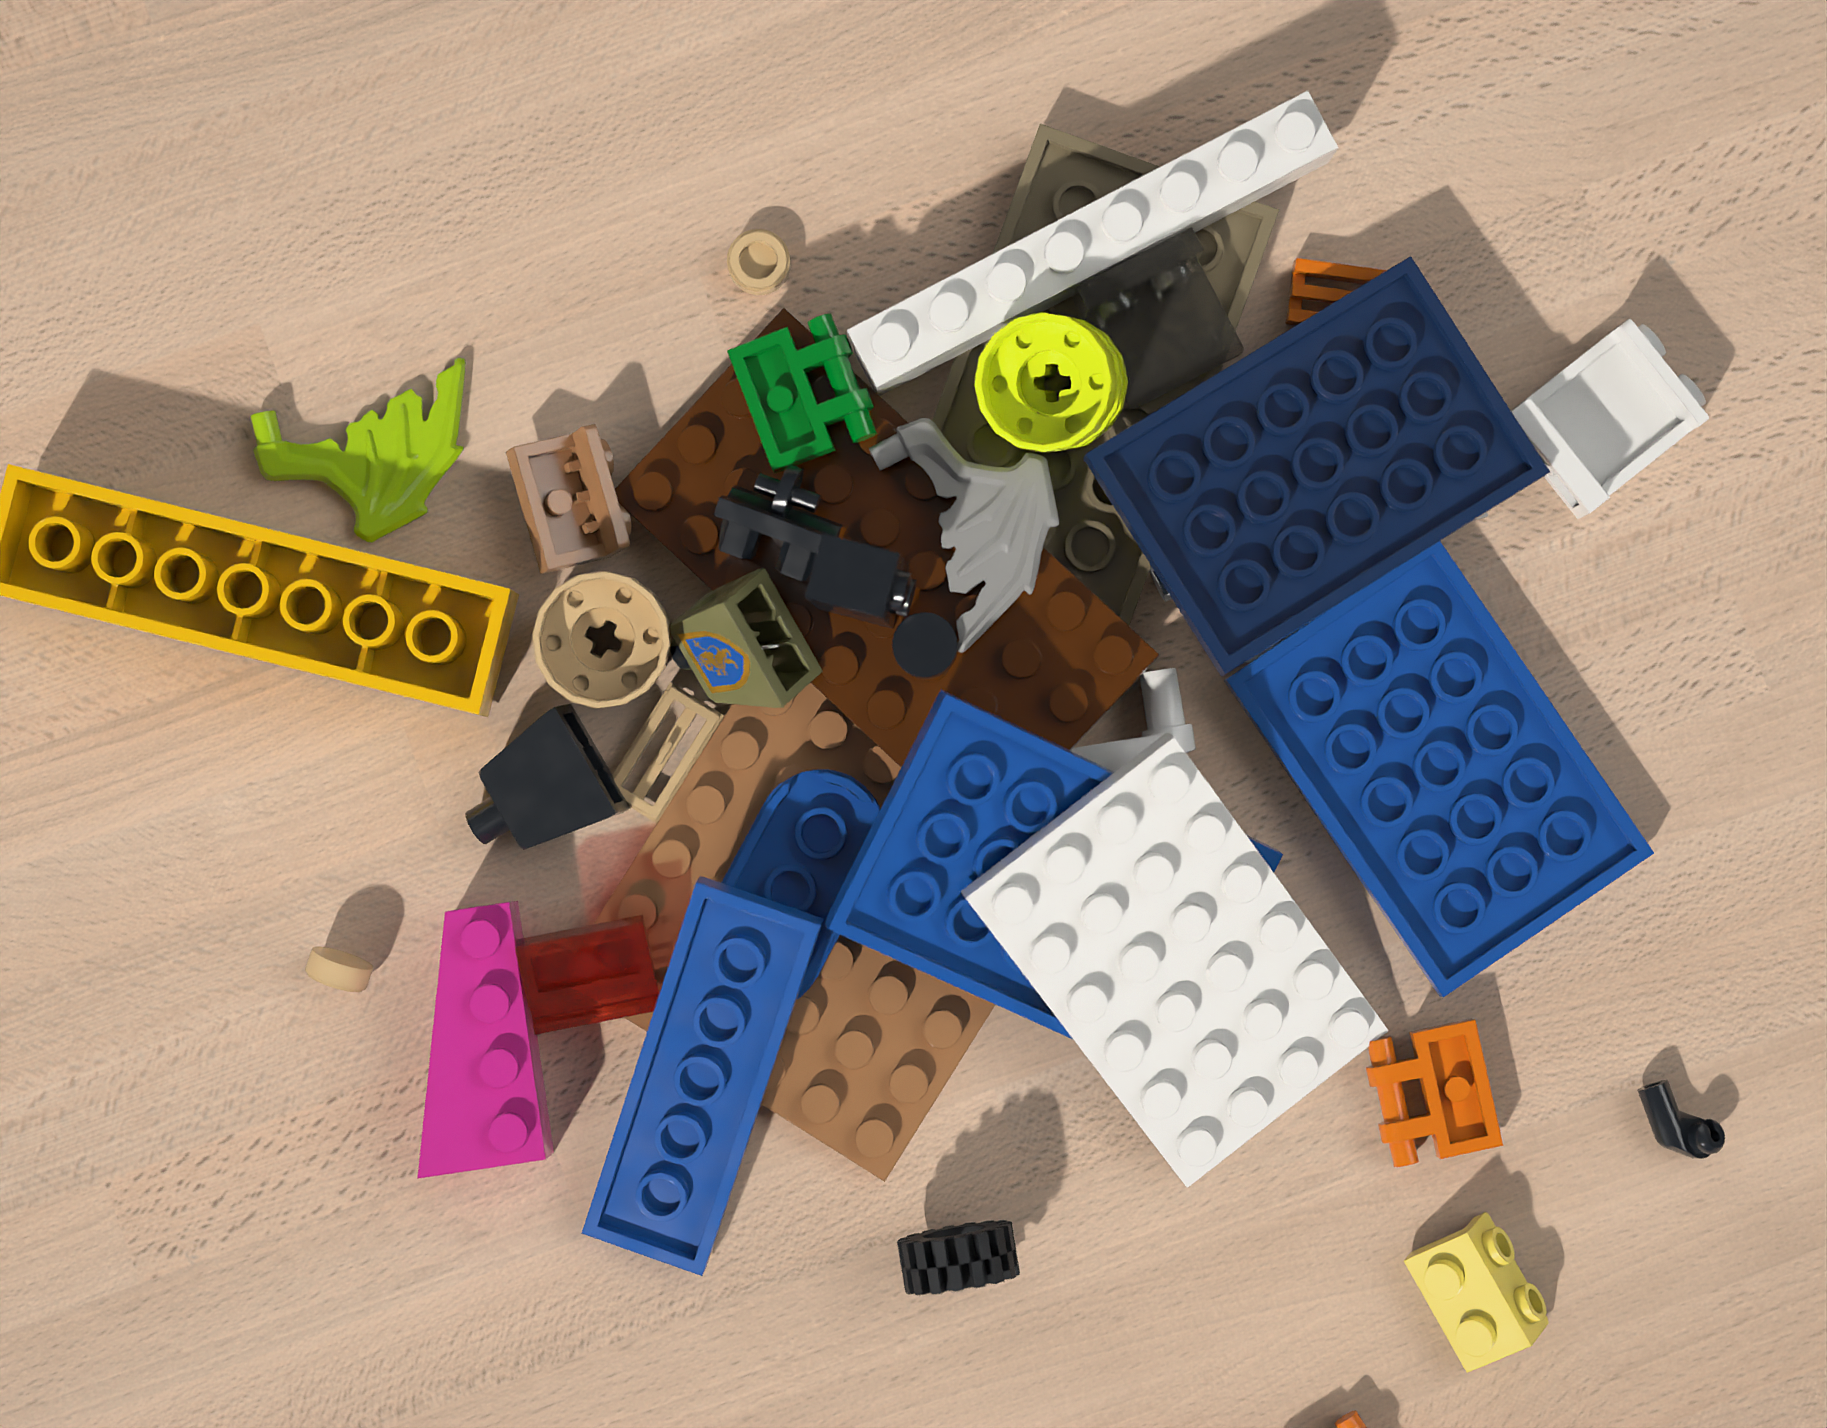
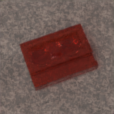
(588, 974)

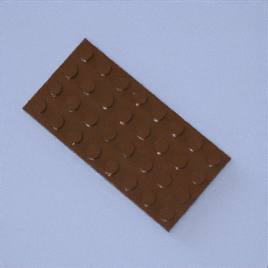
(1042, 665)

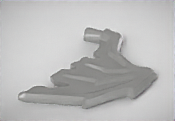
(992, 524)

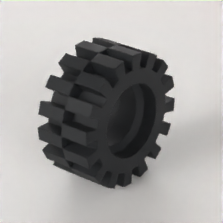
(958, 1257)

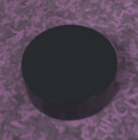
(925, 645)

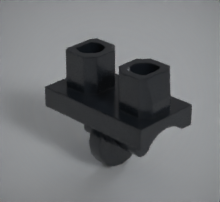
(750, 515)

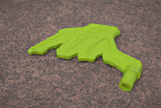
(386, 462)

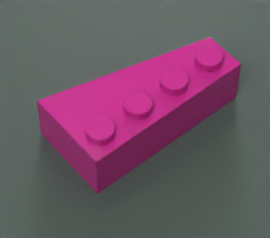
(484, 1060)

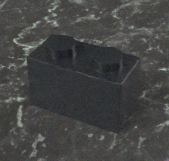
(860, 581)

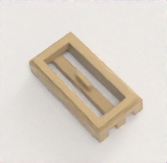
(641, 742)

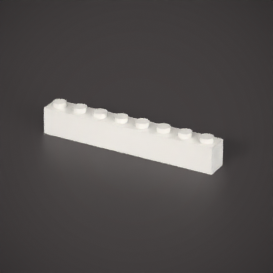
(1090, 241)

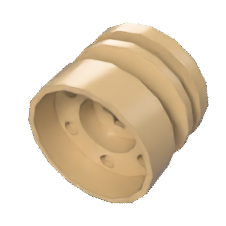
(566, 650)

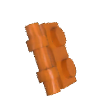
(1453, 1088)

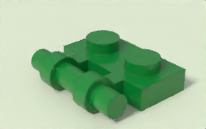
(782, 399)

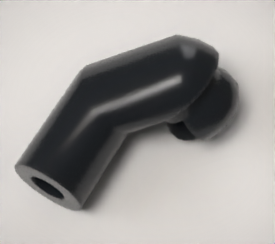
(1677, 1129)

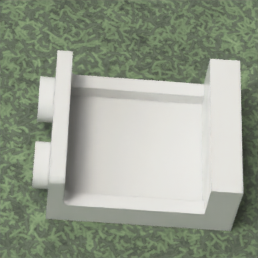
(1609, 416)

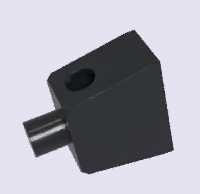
(546, 784)

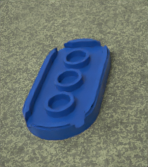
(806, 848)

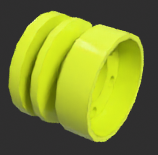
(1014, 374)

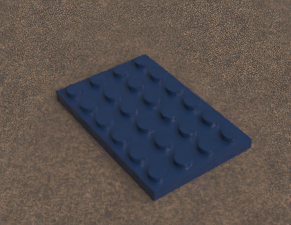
(1315, 465)

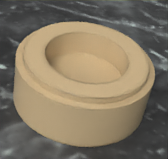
(758, 262)
(338, 969)

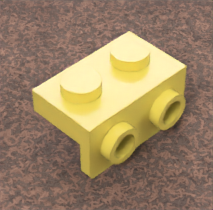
(1479, 1293)

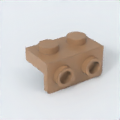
(570, 499)

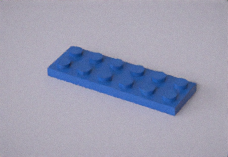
(701, 1075)

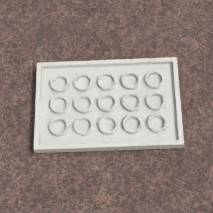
(1175, 959)

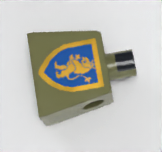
(744, 644)

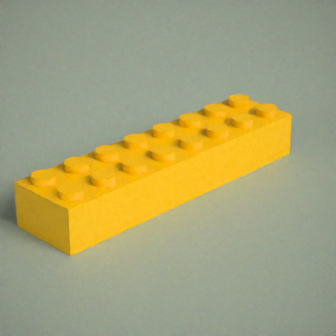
(252, 591)

